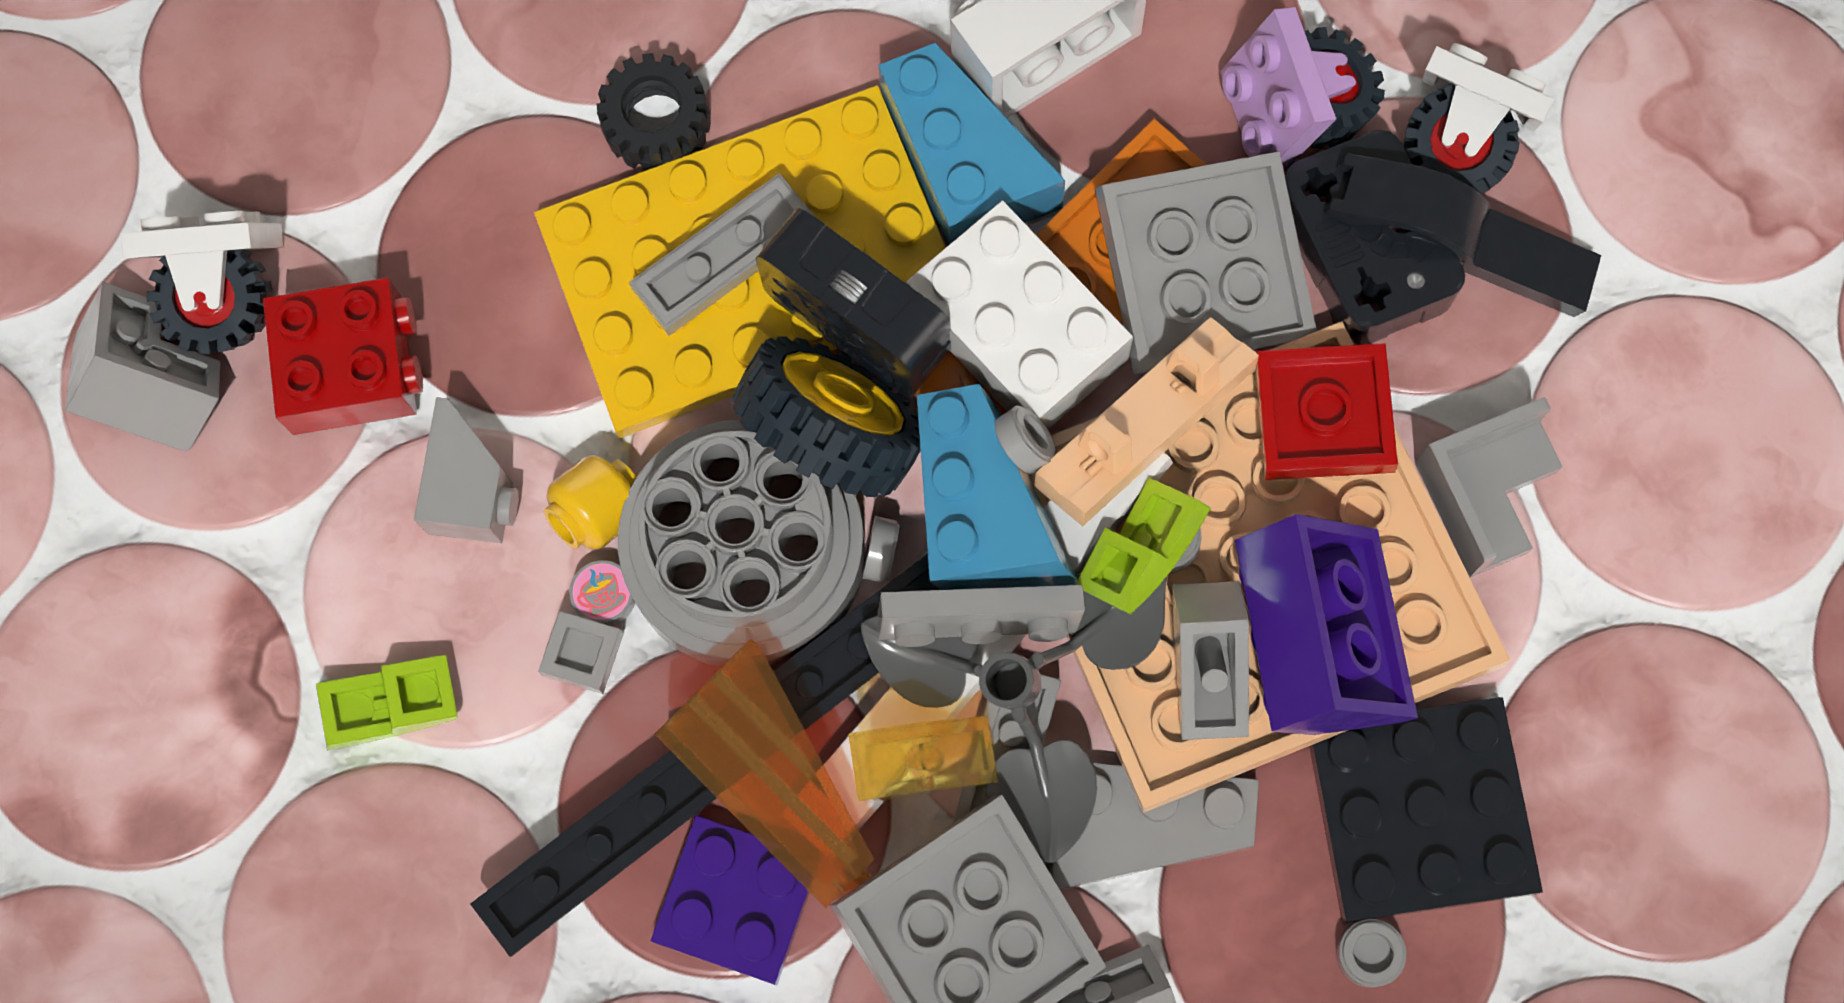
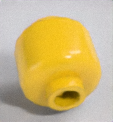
(589, 501)

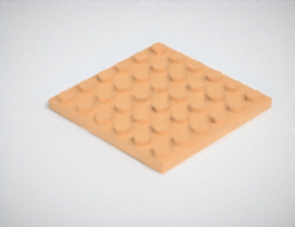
(1222, 465)

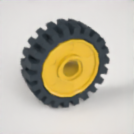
(828, 416)

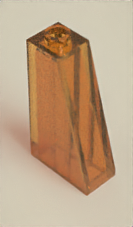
(765, 770)

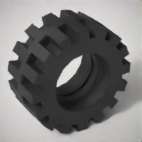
(644, 81)

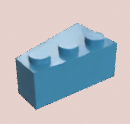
(963, 145)
(978, 505)

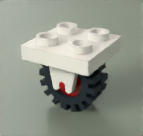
(1473, 118)
(208, 285)

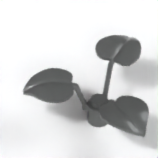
(1045, 787)

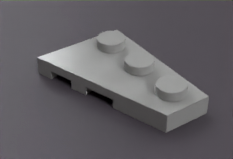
(1127, 841)

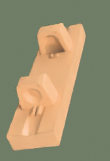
(1145, 421)

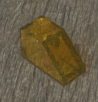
(922, 758)

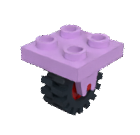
(1299, 88)

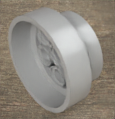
(707, 620)

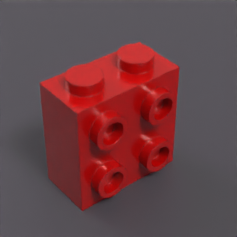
(341, 356)

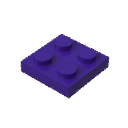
(731, 903)

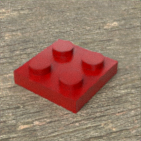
(1326, 412)

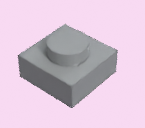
(581, 652)

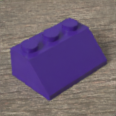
(1324, 627)

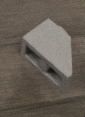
(462, 484)
(1211, 660)

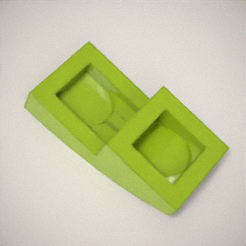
(1153, 539)
(386, 703)

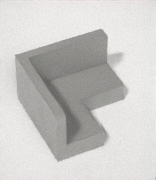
(133, 378)
(1476, 471)

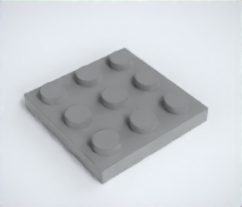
(1204, 248)
(969, 919)

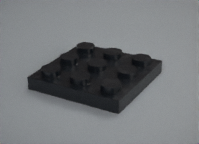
(1425, 813)

